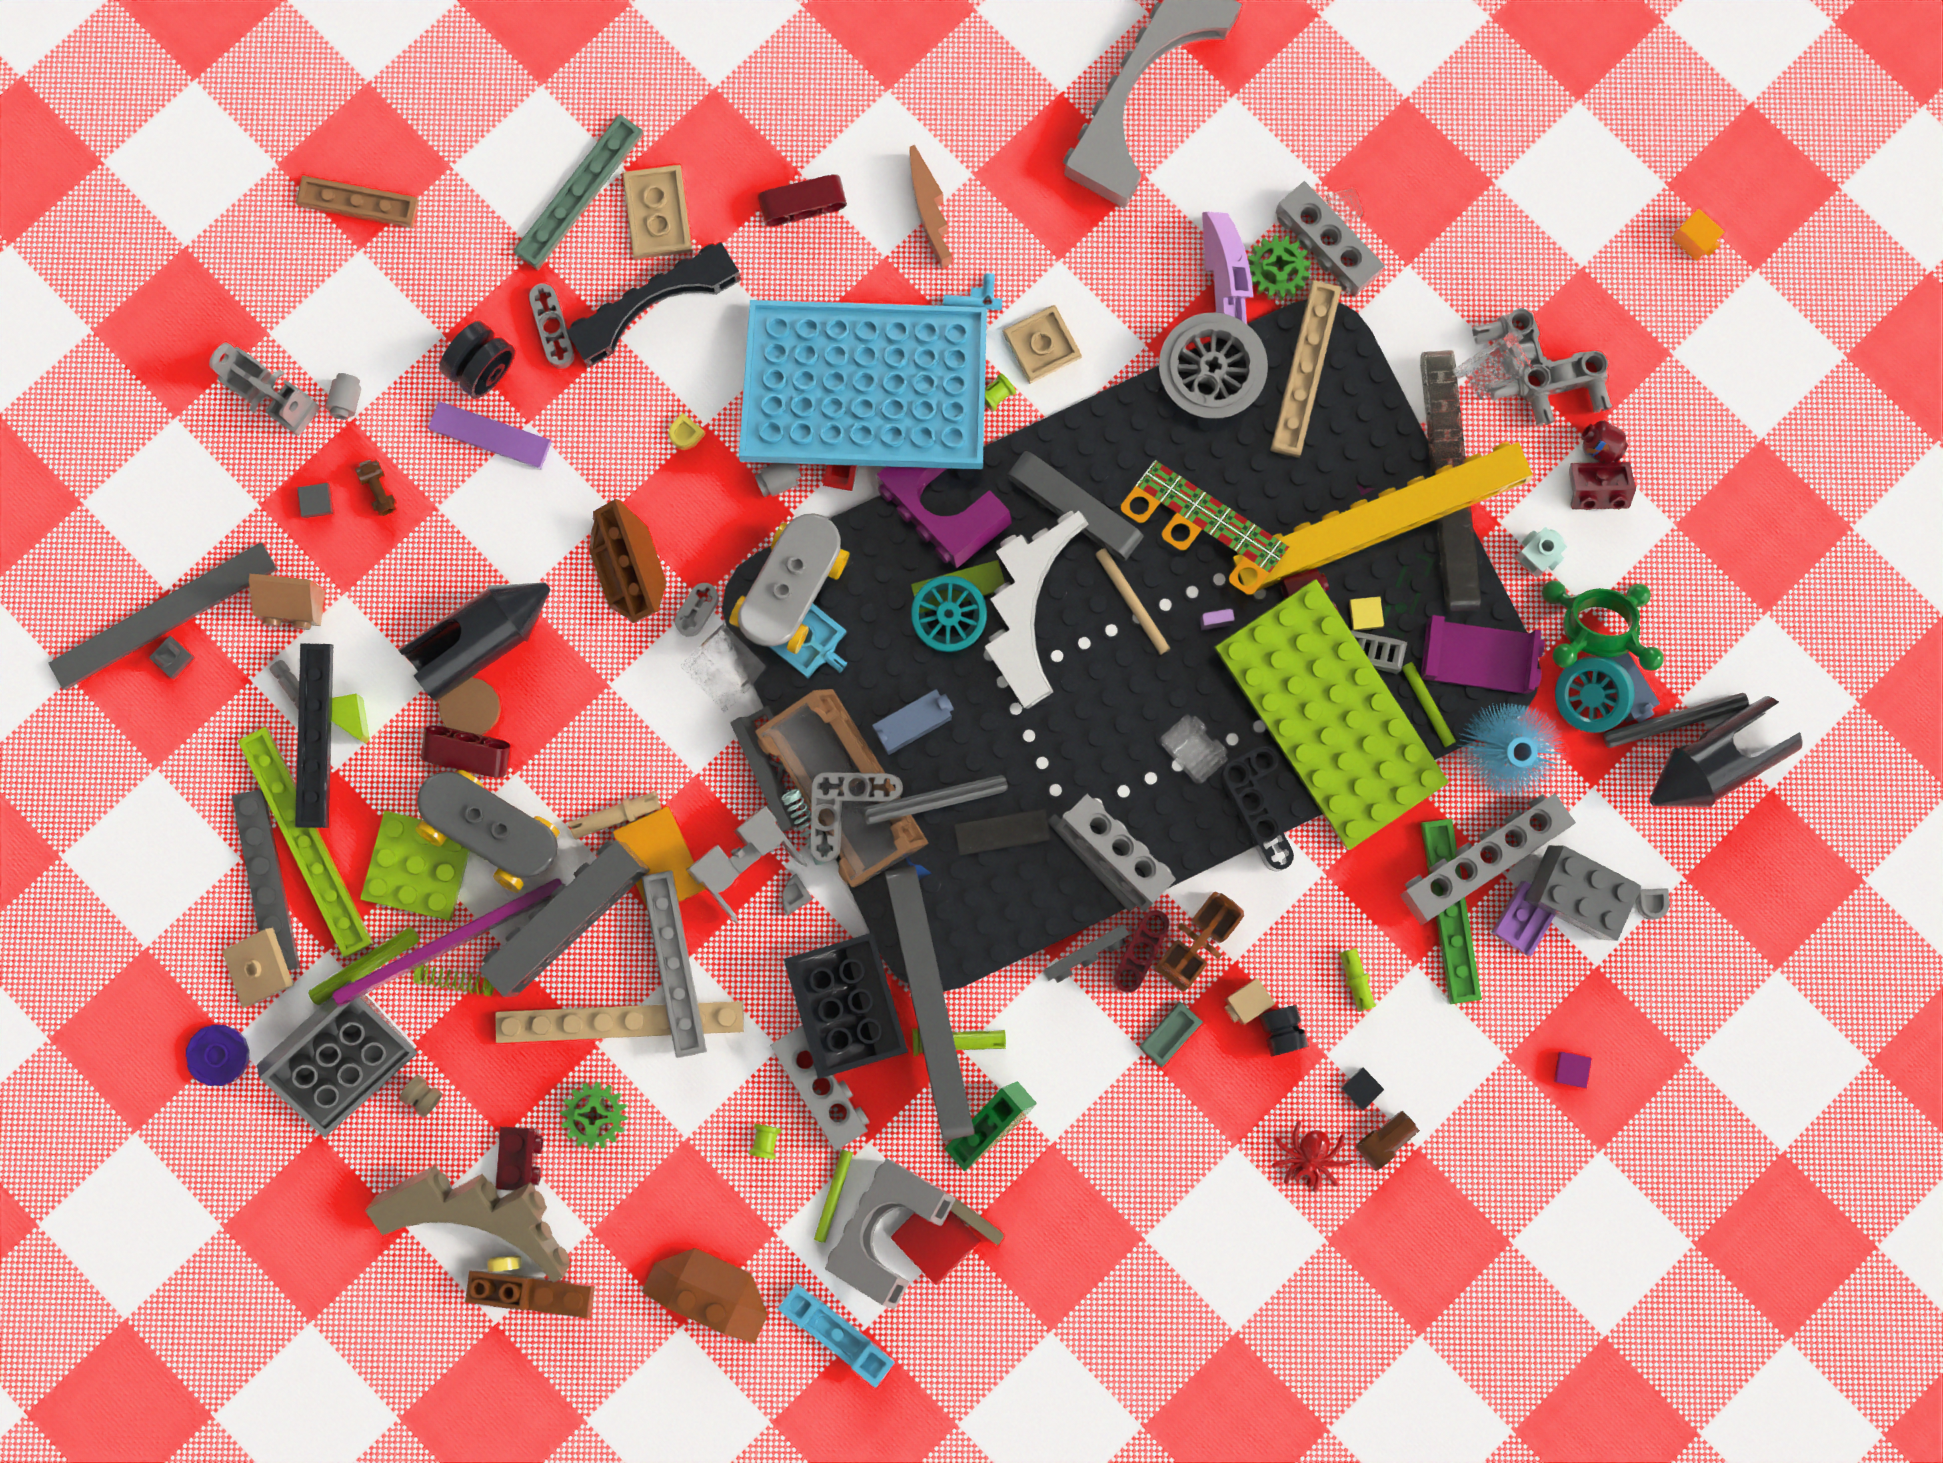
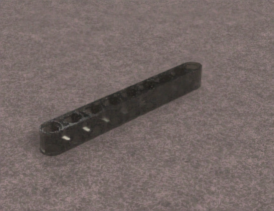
(1448, 448)

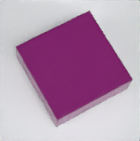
(1572, 1069)

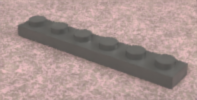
(265, 871)

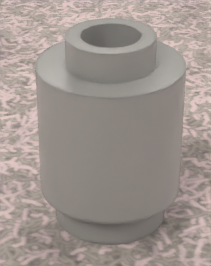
(343, 396)
(777, 478)

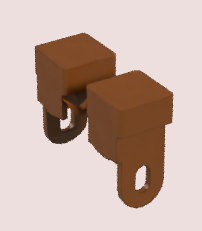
(1217, 920)

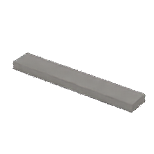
(674, 964)

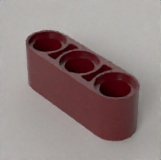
(802, 200)
(465, 751)
(1148, 938)

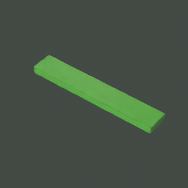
(1452, 922)

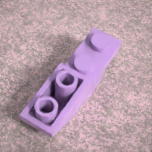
(1229, 262)

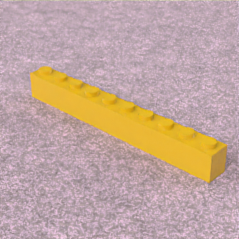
(1396, 512)

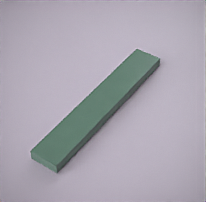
(578, 192)

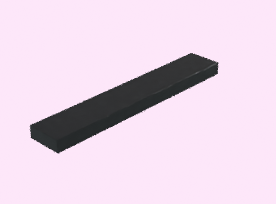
(314, 735)

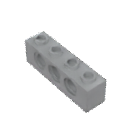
(1306, 201)
(1117, 868)
(837, 1133)

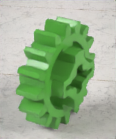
(1290, 266)
(593, 1130)

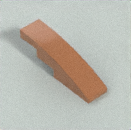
(928, 198)

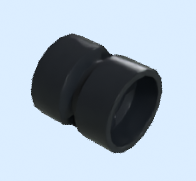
(1283, 1030)

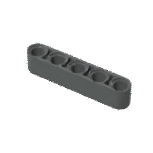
(1063, 496)

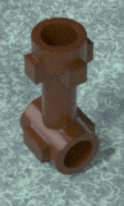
(369, 473)

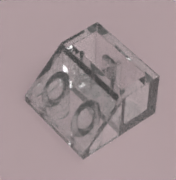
(723, 668)

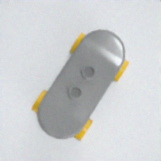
(789, 582)

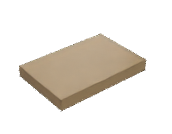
(657, 212)

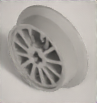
(1235, 333)

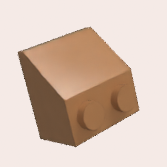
(286, 601)

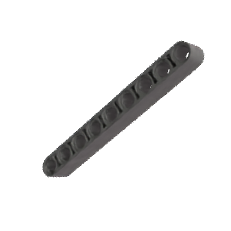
(929, 1003)

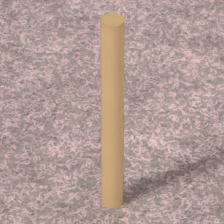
(1132, 601)

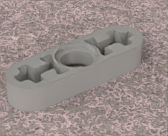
(553, 304)

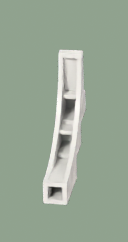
(1028, 565)

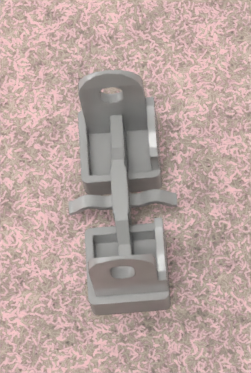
(249, 381)
(760, 837)

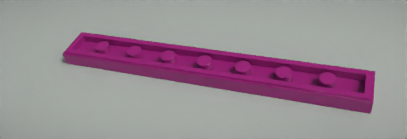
(445, 943)

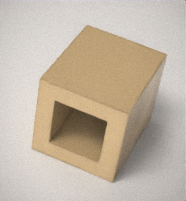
(1248, 1002)

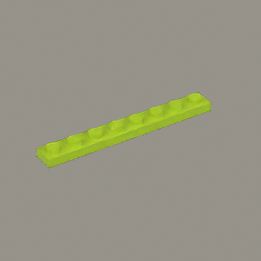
(305, 844)

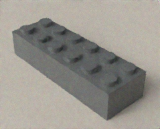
(563, 919)

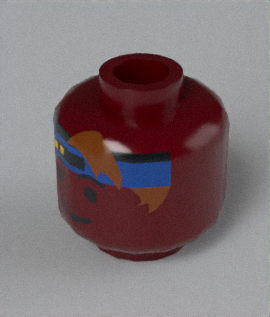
(1604, 442)

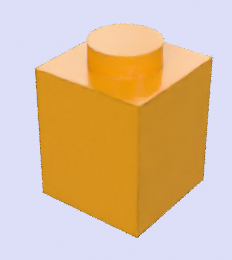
(1698, 235)

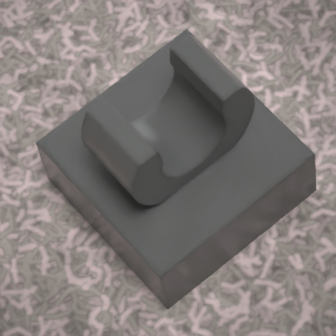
(171, 657)

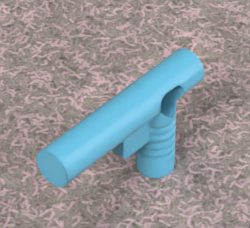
(977, 296)

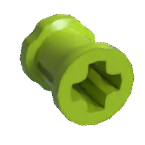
(998, 391)
(764, 1141)

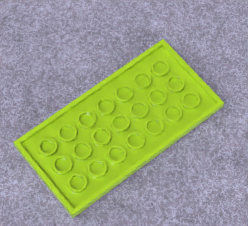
(1331, 714)

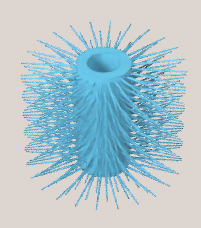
(1511, 749)

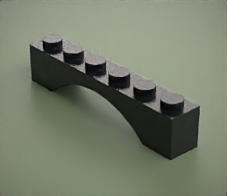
(706, 273)

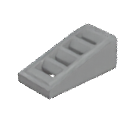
(1387, 643)

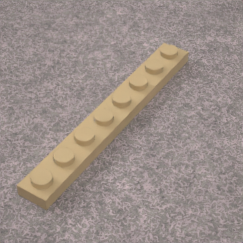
(610, 1022)

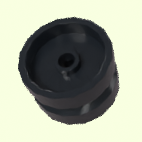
(476, 359)

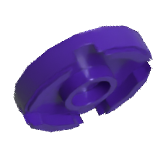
(217, 1055)

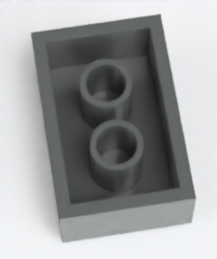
(1583, 892)

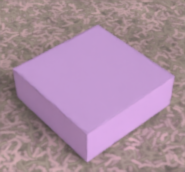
(1217, 619)

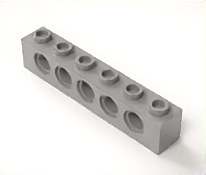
(1553, 820)

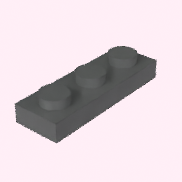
(1086, 954)

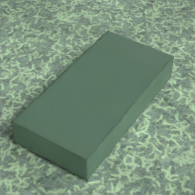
(1170, 1034)

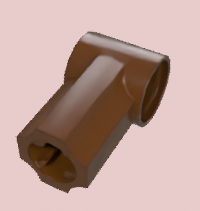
(1380, 1145)

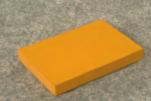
(662, 848)

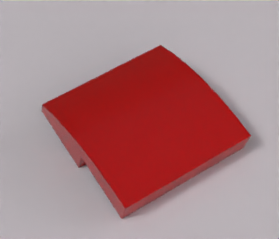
(935, 1247)

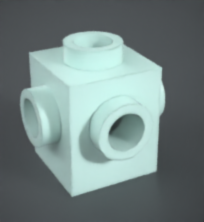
(1541, 551)

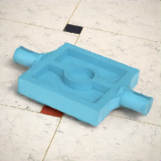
(818, 645)

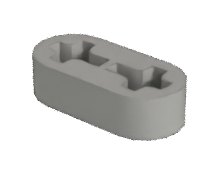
(690, 605)

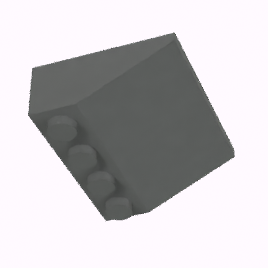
(335, 1061)

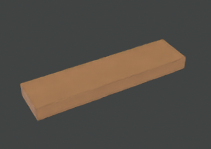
(357, 201)

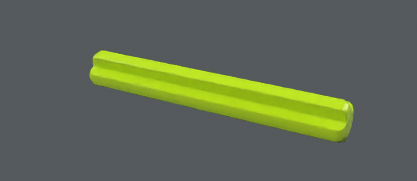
(364, 965)

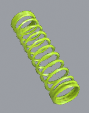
(418, 974)

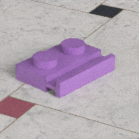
(1522, 923)

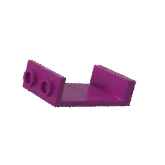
(1481, 656)

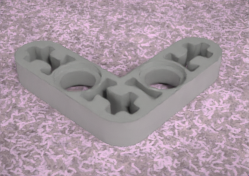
(834, 802)

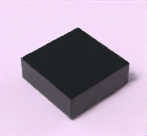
(1362, 1088)

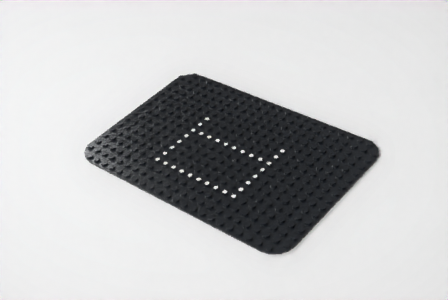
(1105, 673)

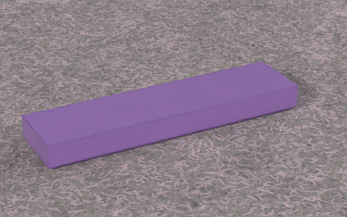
(489, 435)

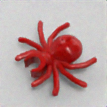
(1311, 1157)

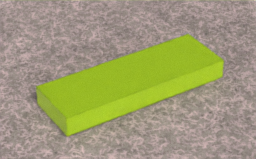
(985, 577)

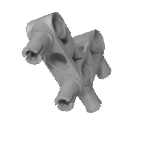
(1553, 376)

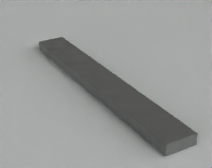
(161, 616)

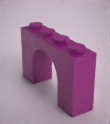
(954, 536)

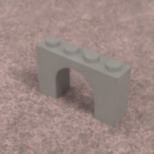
(855, 1257)

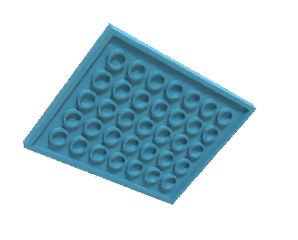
(864, 384)

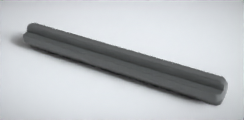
(1675, 720)
(934, 799)

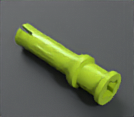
(969, 1040)

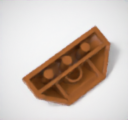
(626, 562)
(709, 1293)

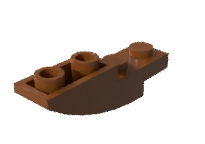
(529, 1293)

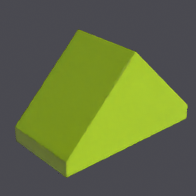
(350, 715)

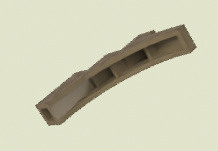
(475, 1204)

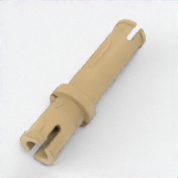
(614, 815)

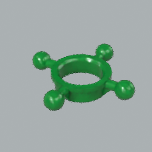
(1597, 644)

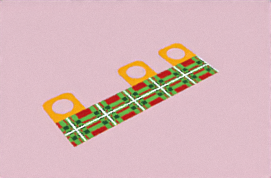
(1204, 512)

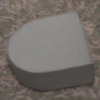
(1653, 903)

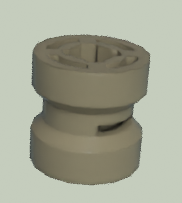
(420, 1096)

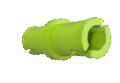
(1357, 979)

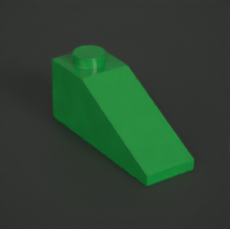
(992, 1124)

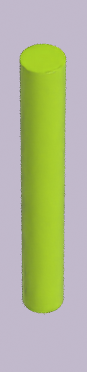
(1428, 704)
(833, 1196)

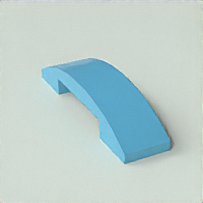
(837, 1334)

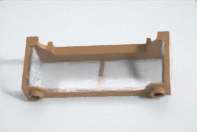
(822, 738)

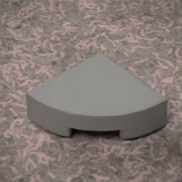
(795, 895)

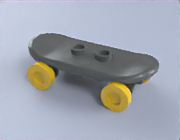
(486, 825)

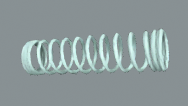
(790, 797)

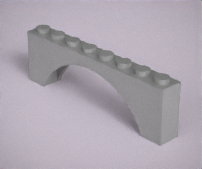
(1102, 155)

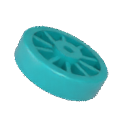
(949, 613)
(1595, 693)

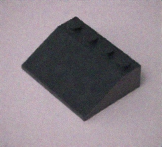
(845, 1005)

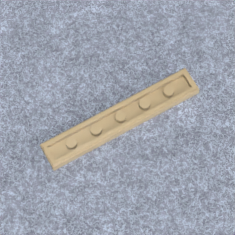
(1305, 368)

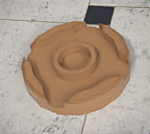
(471, 707)

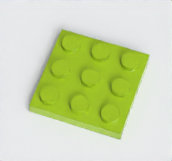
(412, 872)

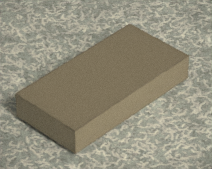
(977, 1222)

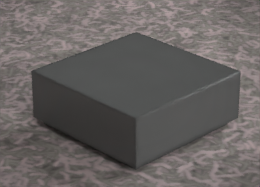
(315, 500)

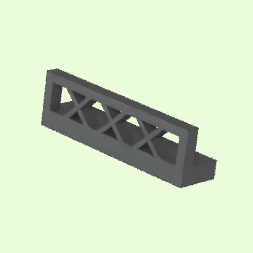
(764, 769)

